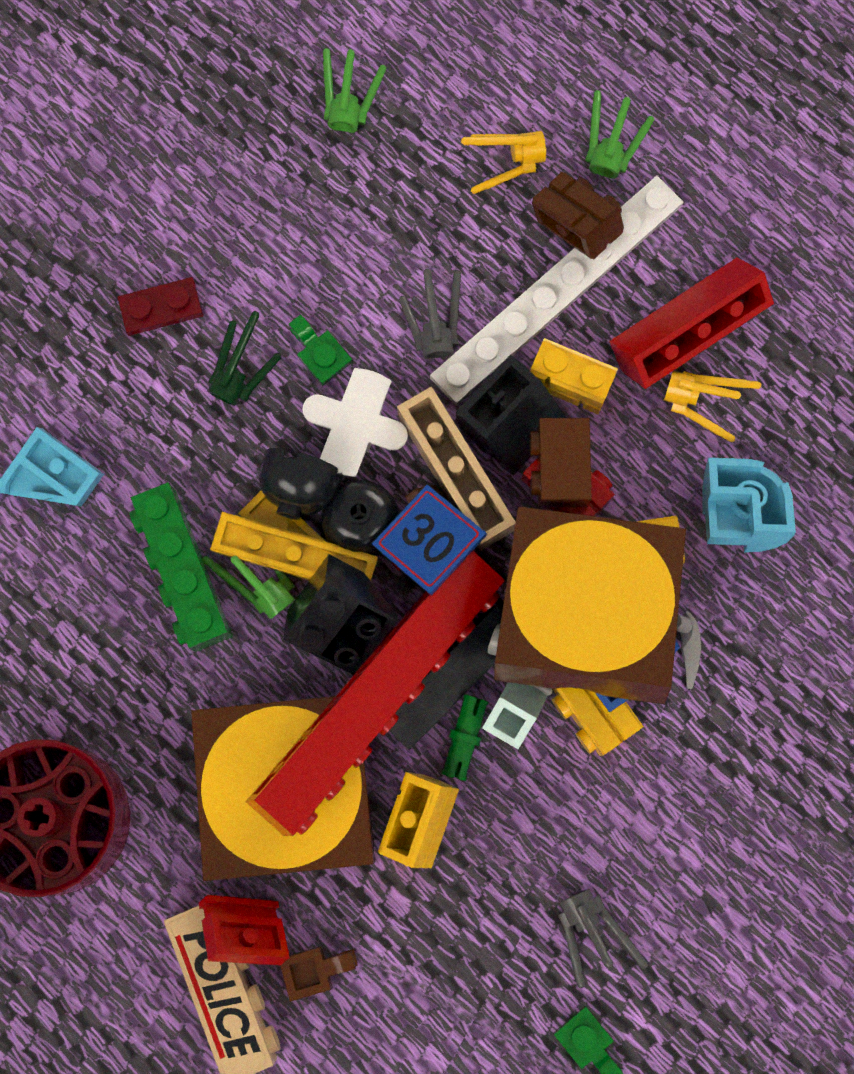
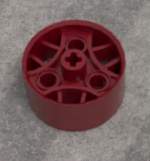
(66, 822)

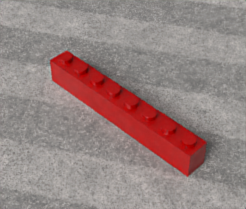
(372, 697)

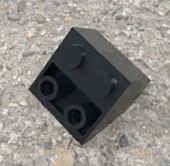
(505, 412)
(339, 616)

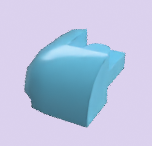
(746, 505)

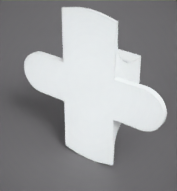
(355, 421)

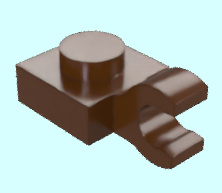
(310, 972)

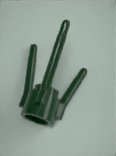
(226, 380)

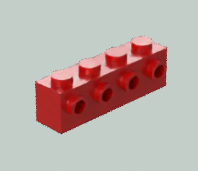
(692, 322)

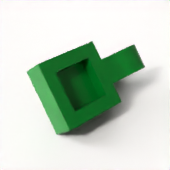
(321, 354)
(586, 1042)

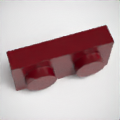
(160, 306)

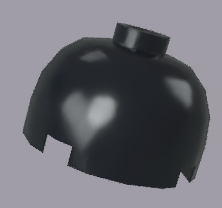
(298, 483)
(343, 527)

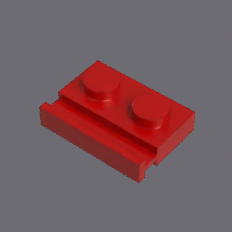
(243, 930)

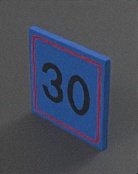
(429, 539)

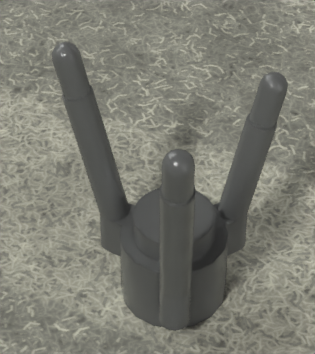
(435, 339)
(582, 912)

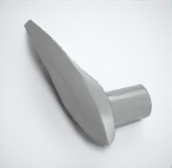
(690, 646)

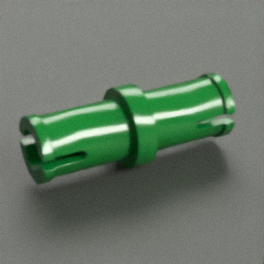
(464, 737)

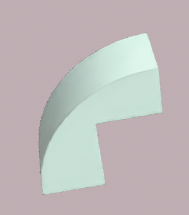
(515, 713)

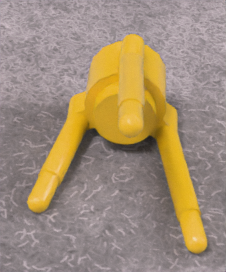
(525, 148)
(685, 390)

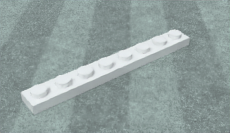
(551, 295)

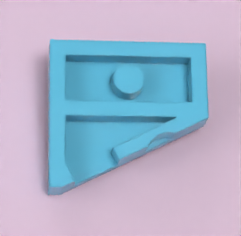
(50, 472)

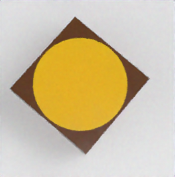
(591, 605)
(232, 757)

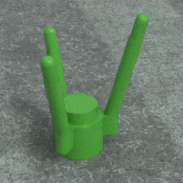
(344, 111)
(608, 157)
(268, 597)

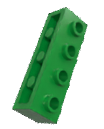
(181, 567)

